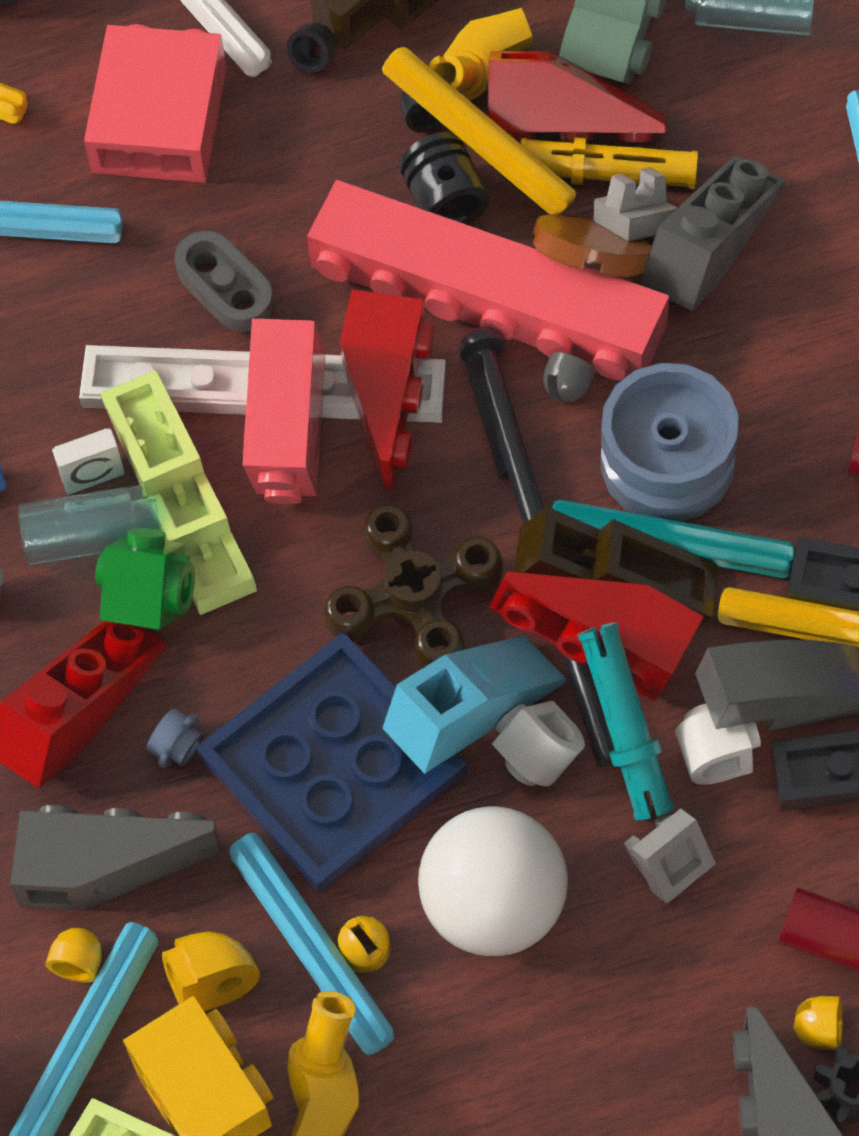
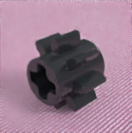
(837, 1079)

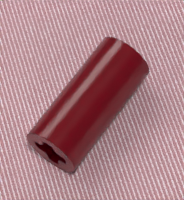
(822, 929)

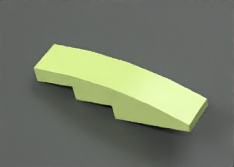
(186, 503)

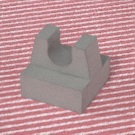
(634, 211)
(671, 854)

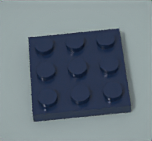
(320, 766)

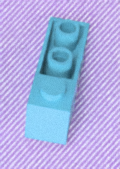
(466, 697)

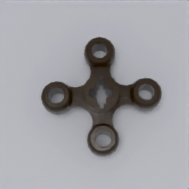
(408, 569)

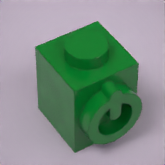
(144, 579)

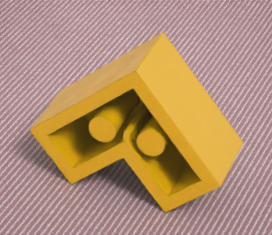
(196, 1074)

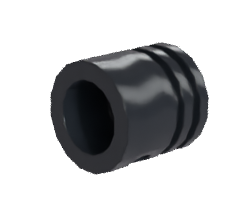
(443, 172)

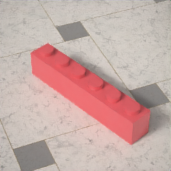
(487, 281)

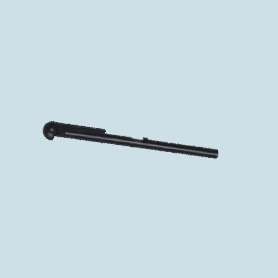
(480, 352)

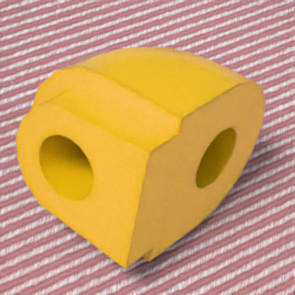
(210, 969)

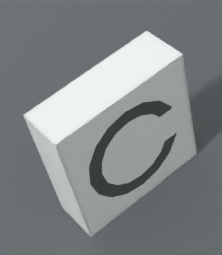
(88, 461)

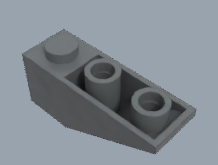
(710, 231)
(91, 858)
(779, 1094)

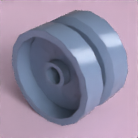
(668, 442)

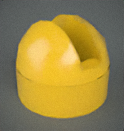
(354, 951)
(75, 955)
(820, 1022)

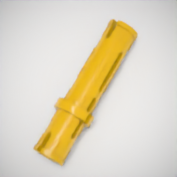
(602, 161)

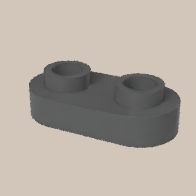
(228, 284)

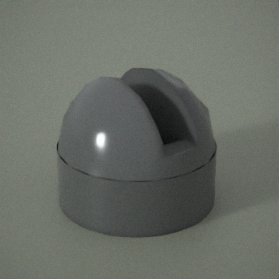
(567, 377)

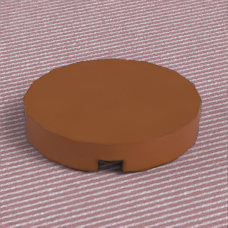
(581, 241)

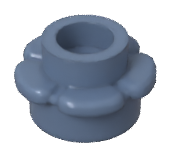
(175, 738)

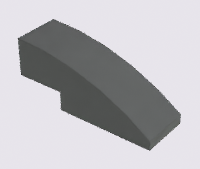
(780, 682)

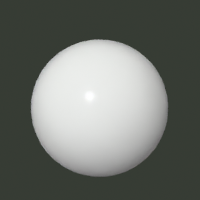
(492, 881)

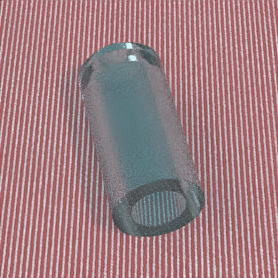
(771, 16)
(83, 522)

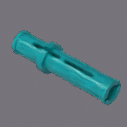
(626, 722)

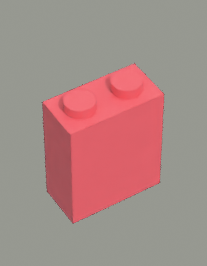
(156, 103)
(284, 409)

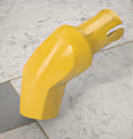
(467, 59)
(323, 1071)

